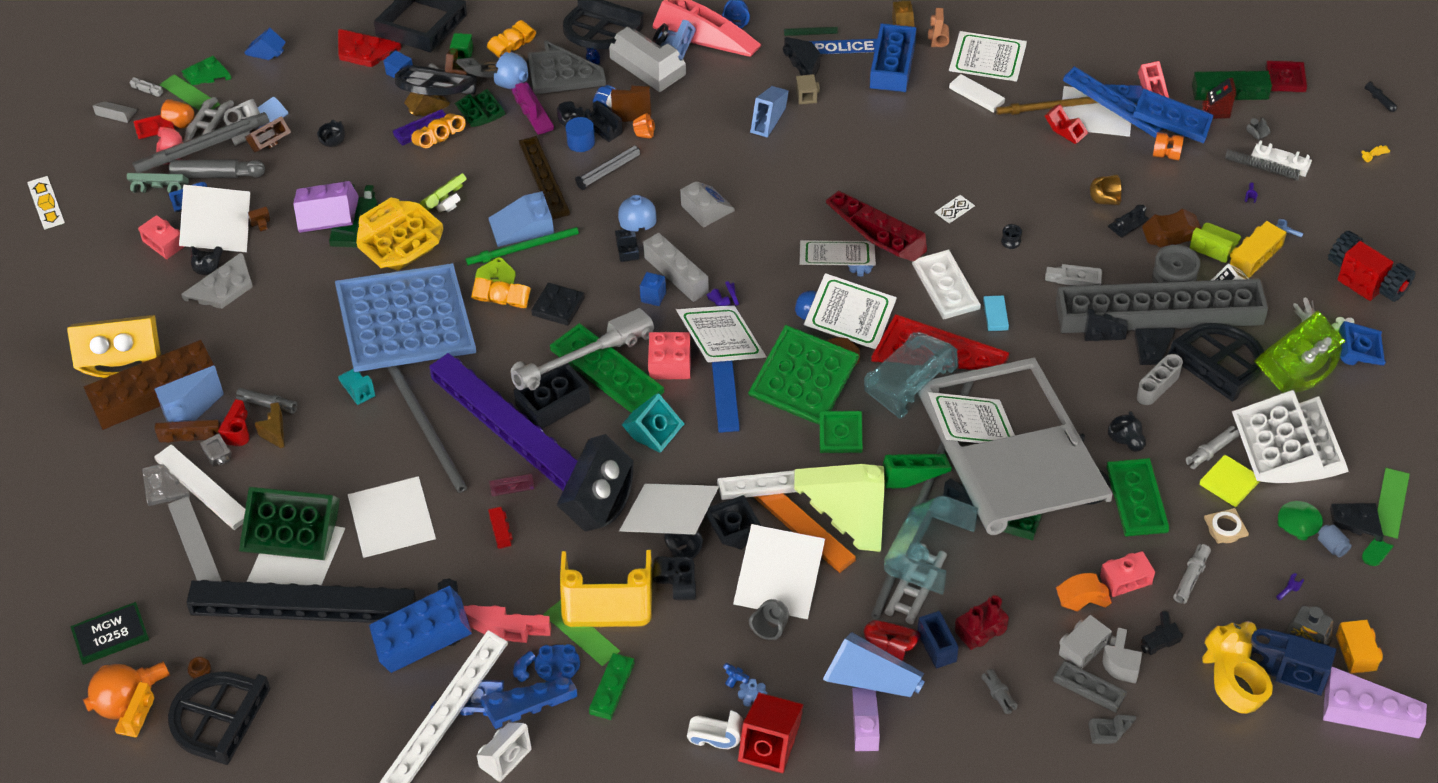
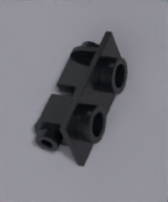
(1129, 221)

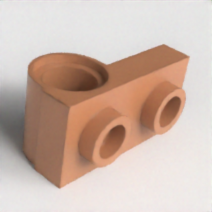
(940, 32)

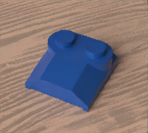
(1361, 344)

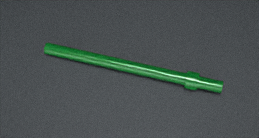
(486, 256)

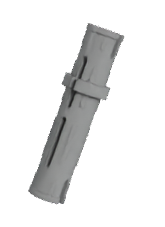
(1206, 451)
(1195, 567)

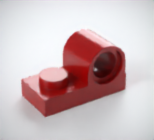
(234, 427)

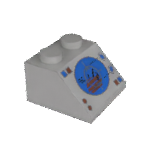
(704, 203)

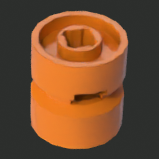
(1161, 143)

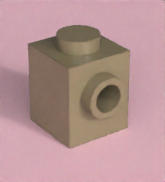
(807, 89)

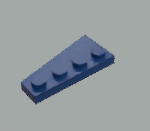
(518, 701)

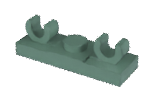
(156, 181)

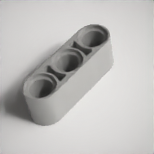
(1159, 379)

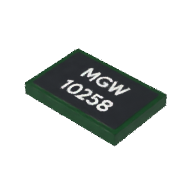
(109, 633)

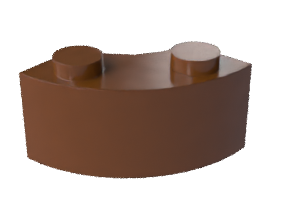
(1171, 228)

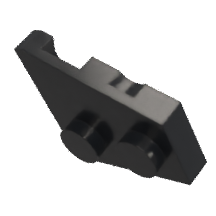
(1104, 327)
(1152, 344)
(1357, 518)

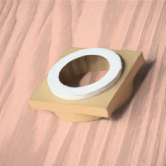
(1226, 536)

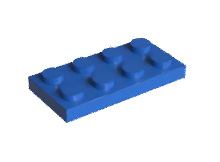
(1173, 115)

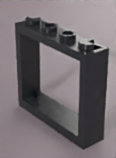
(428, 41)

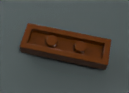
(186, 430)

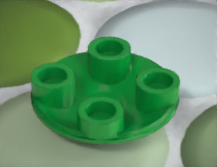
(1300, 519)

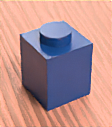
(396, 62)
(652, 289)

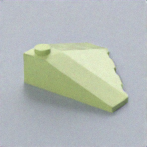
(850, 497)

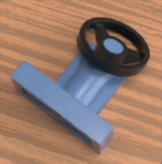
(679, 40)

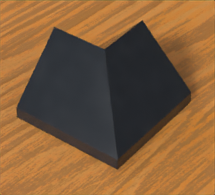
(732, 521)

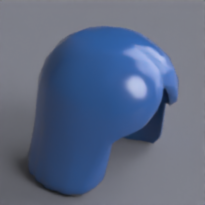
(736, 11)

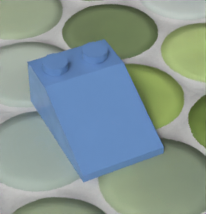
(522, 220)
(190, 396)

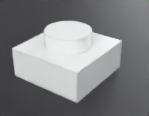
(448, 204)

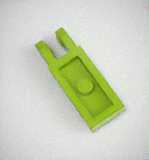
(442, 193)

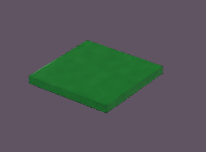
(803, 374)

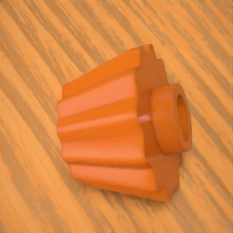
(644, 126)

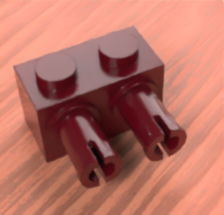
(982, 623)

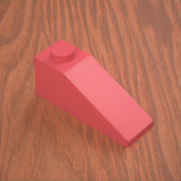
(1152, 78)

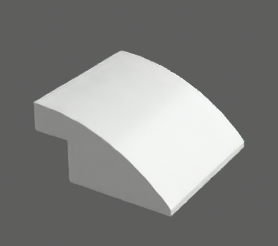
(1289, 440)

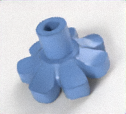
(860, 269)
(750, 691)

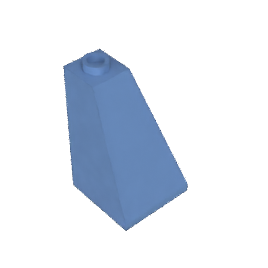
(871, 668)

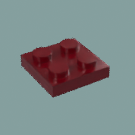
(1287, 76)

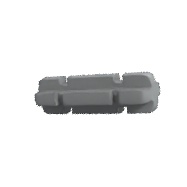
(146, 86)

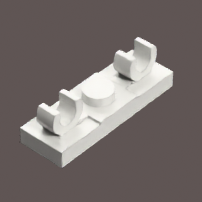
(1282, 158)

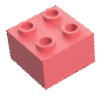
(669, 355)

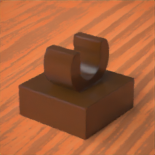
(259, 217)

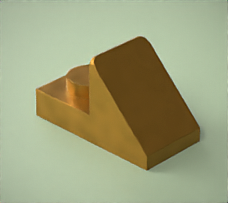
(273, 427)

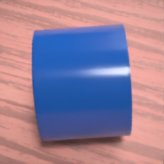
(580, 134)

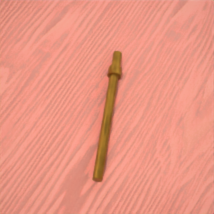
(1016, 108)

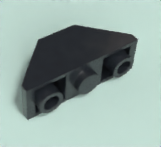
(802, 55)

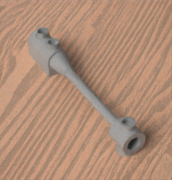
(620, 331)

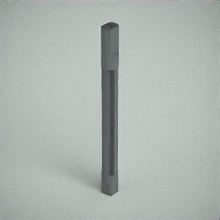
(201, 142)

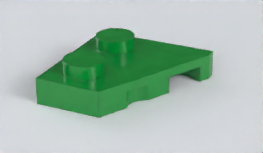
(205, 71)

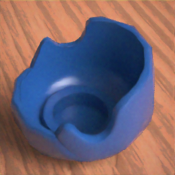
(804, 303)

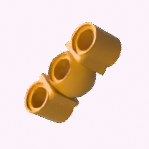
(511, 39)
(446, 127)
(500, 292)

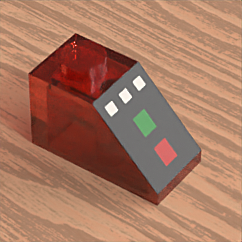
(1220, 100)

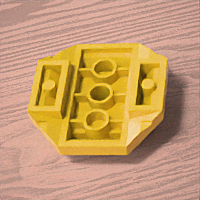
(397, 233)

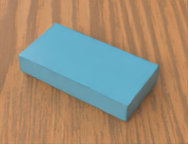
(995, 313)

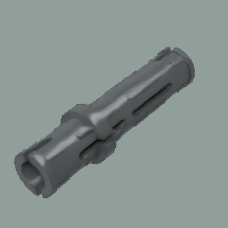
(265, 400)

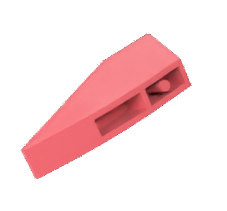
(711, 28)

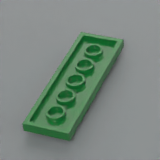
(608, 369)

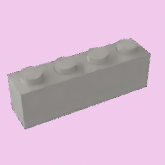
(676, 267)

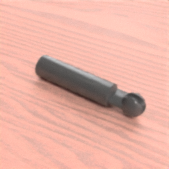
(217, 168)

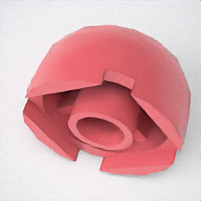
(168, 138)

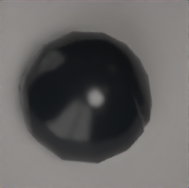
(568, 111)
(331, 133)

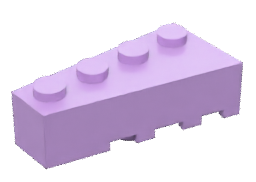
(1371, 706)

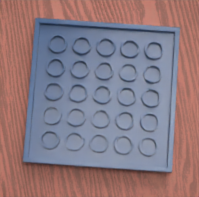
(404, 317)

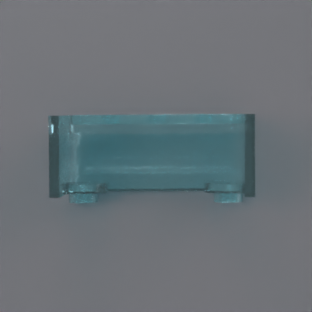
(908, 558)

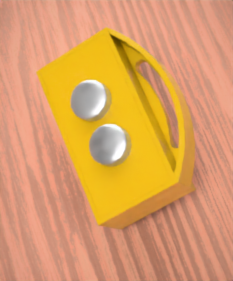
(113, 343)

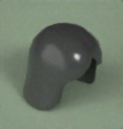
(771, 611)

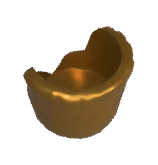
(1106, 190)

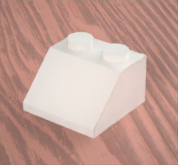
(504, 750)

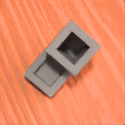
(1121, 662)

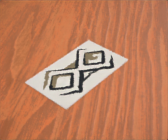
(954, 209)

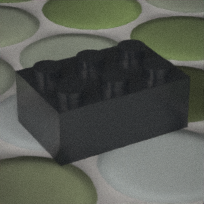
(557, 395)

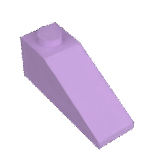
(865, 720)

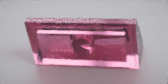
(511, 485)

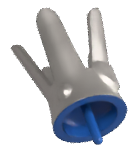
(1307, 312)

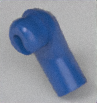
(521, 665)

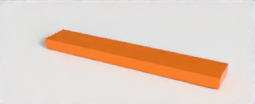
(799, 522)

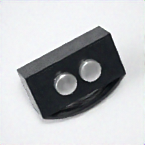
(596, 481)

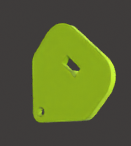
(497, 270)

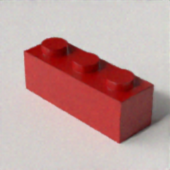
(500, 527)

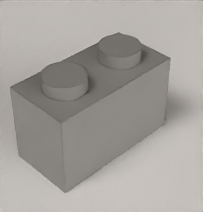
(1084, 642)

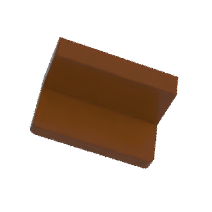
(451, 65)

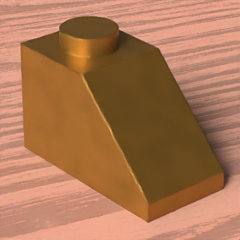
(903, 13)
(425, 104)

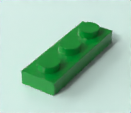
(611, 686)

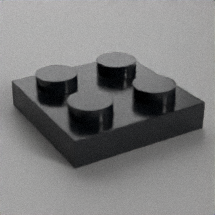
(557, 304)

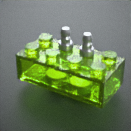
(1302, 354)

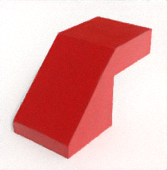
(1068, 128)

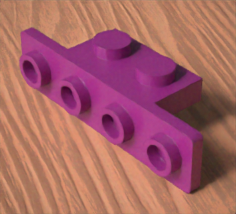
(532, 108)

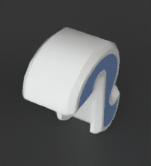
(715, 731)

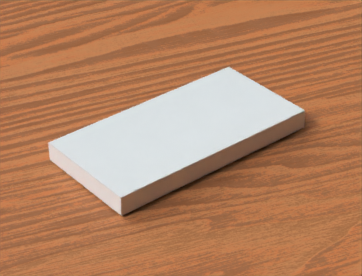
(946, 284)

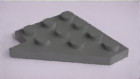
(562, 70)

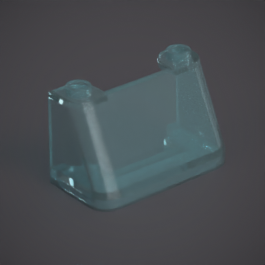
(909, 370)

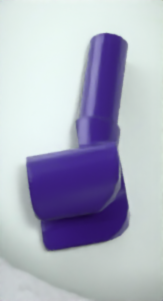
(1251, 193)
(1292, 585)

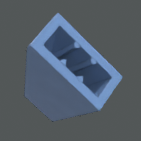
(768, 110)

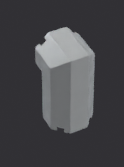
(646, 59)

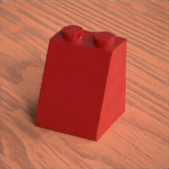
(769, 732)

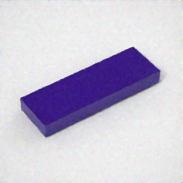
(405, 132)

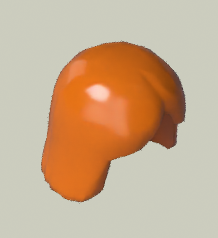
(177, 112)

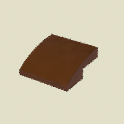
(631, 103)

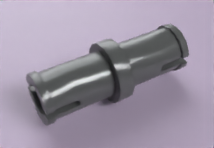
(999, 691)

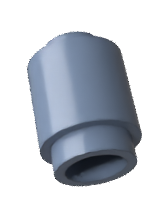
(1334, 540)

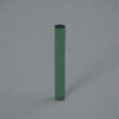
(810, 31)

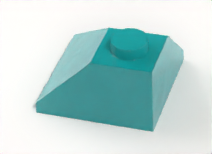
(653, 423)

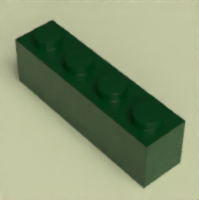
(1248, 84)

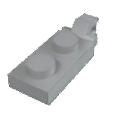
(1074, 275)

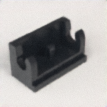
(605, 122)

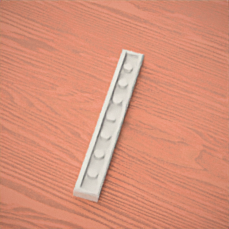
(446, 709)

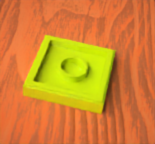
(1229, 480)

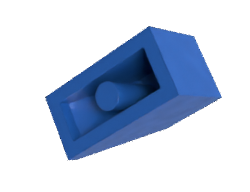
(266, 45)

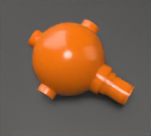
(115, 685)

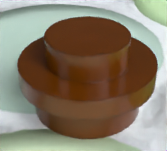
(199, 666)

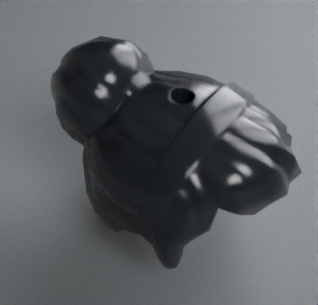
(1127, 431)

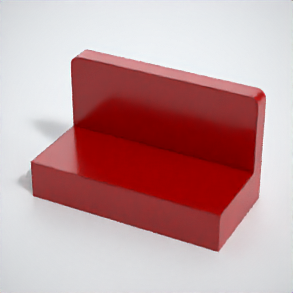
(150, 126)

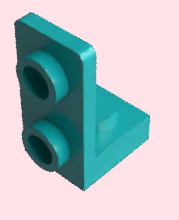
(358, 387)

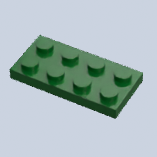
(1137, 497)

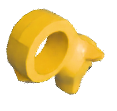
(1231, 651)

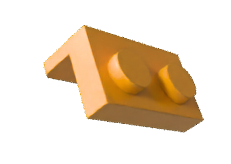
(136, 712)

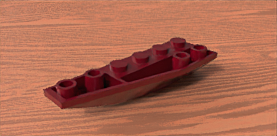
(880, 227)

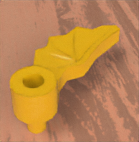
(1368, 156)

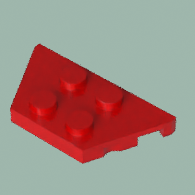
(364, 48)

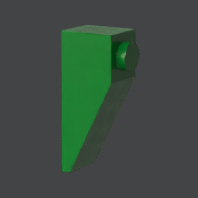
(911, 469)

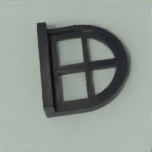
(607, 13)
(434, 81)
(1208, 368)
(239, 723)

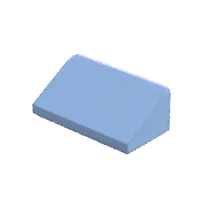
(273, 109)

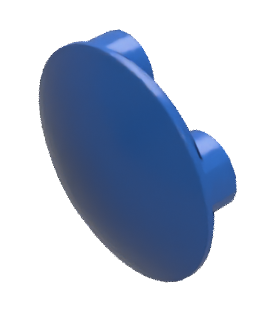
(557, 662)

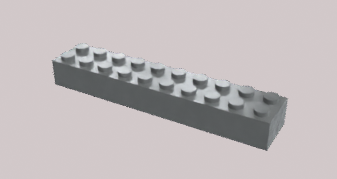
(1165, 304)

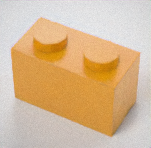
(1359, 646)

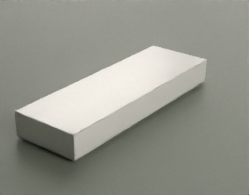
(977, 93)

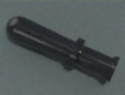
(1378, 94)

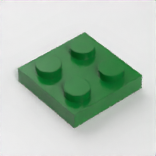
(840, 431)

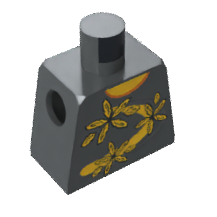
(1311, 625)

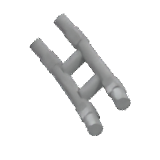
(206, 110)

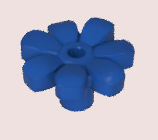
(735, 675)

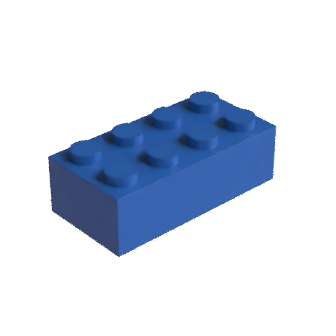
(893, 57)
(420, 629)

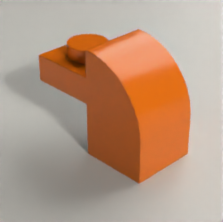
(1081, 590)

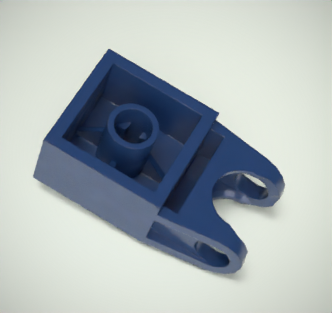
(1294, 660)

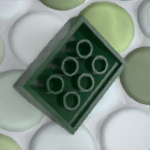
(288, 523)

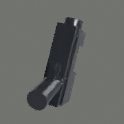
(1163, 636)

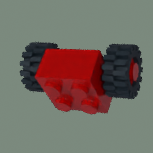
(1368, 270)

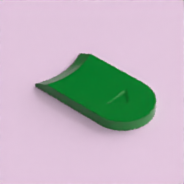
(1376, 552)

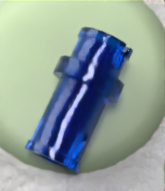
(593, 56)

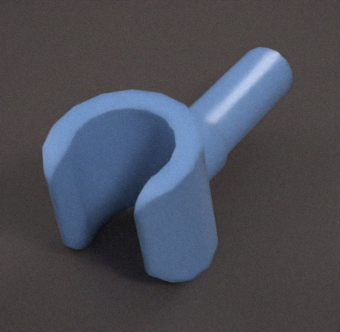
(1282, 224)

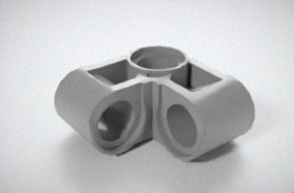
(242, 111)

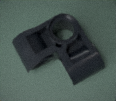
(669, 571)

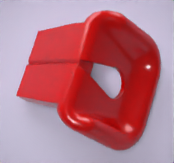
(905, 639)

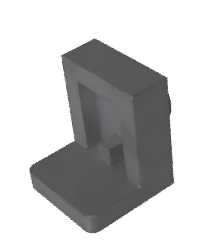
(216, 450)

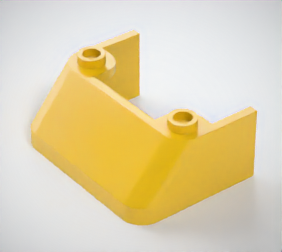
(606, 603)

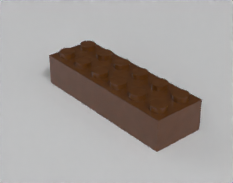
(133, 389)

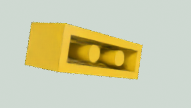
(1257, 248)

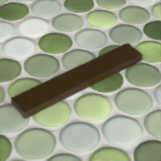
(544, 177)

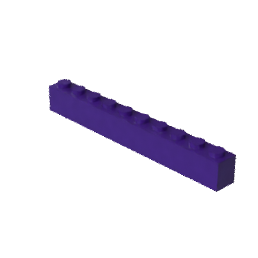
(504, 419)

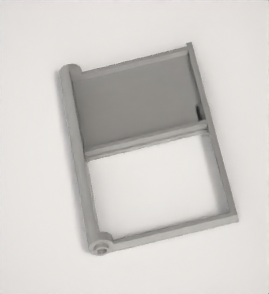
(1023, 471)

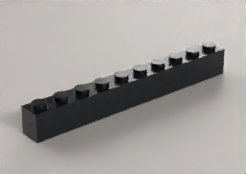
(295, 601)

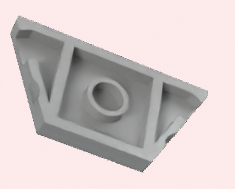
(222, 285)

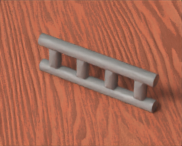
(920, 595)

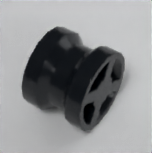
(1011, 236)

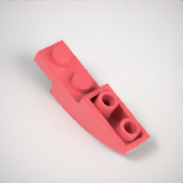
(509, 627)

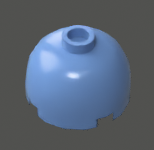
(511, 70)
(637, 213)

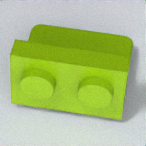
(1214, 242)

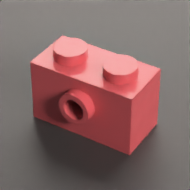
(161, 236)
(1127, 573)

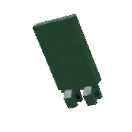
(347, 235)

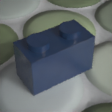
(937, 639)

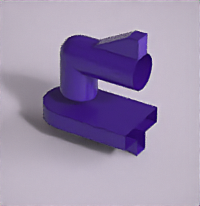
(716, 297)

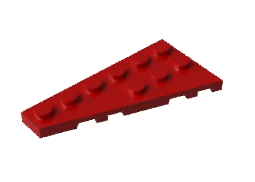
(970, 353)

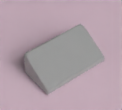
(114, 111)

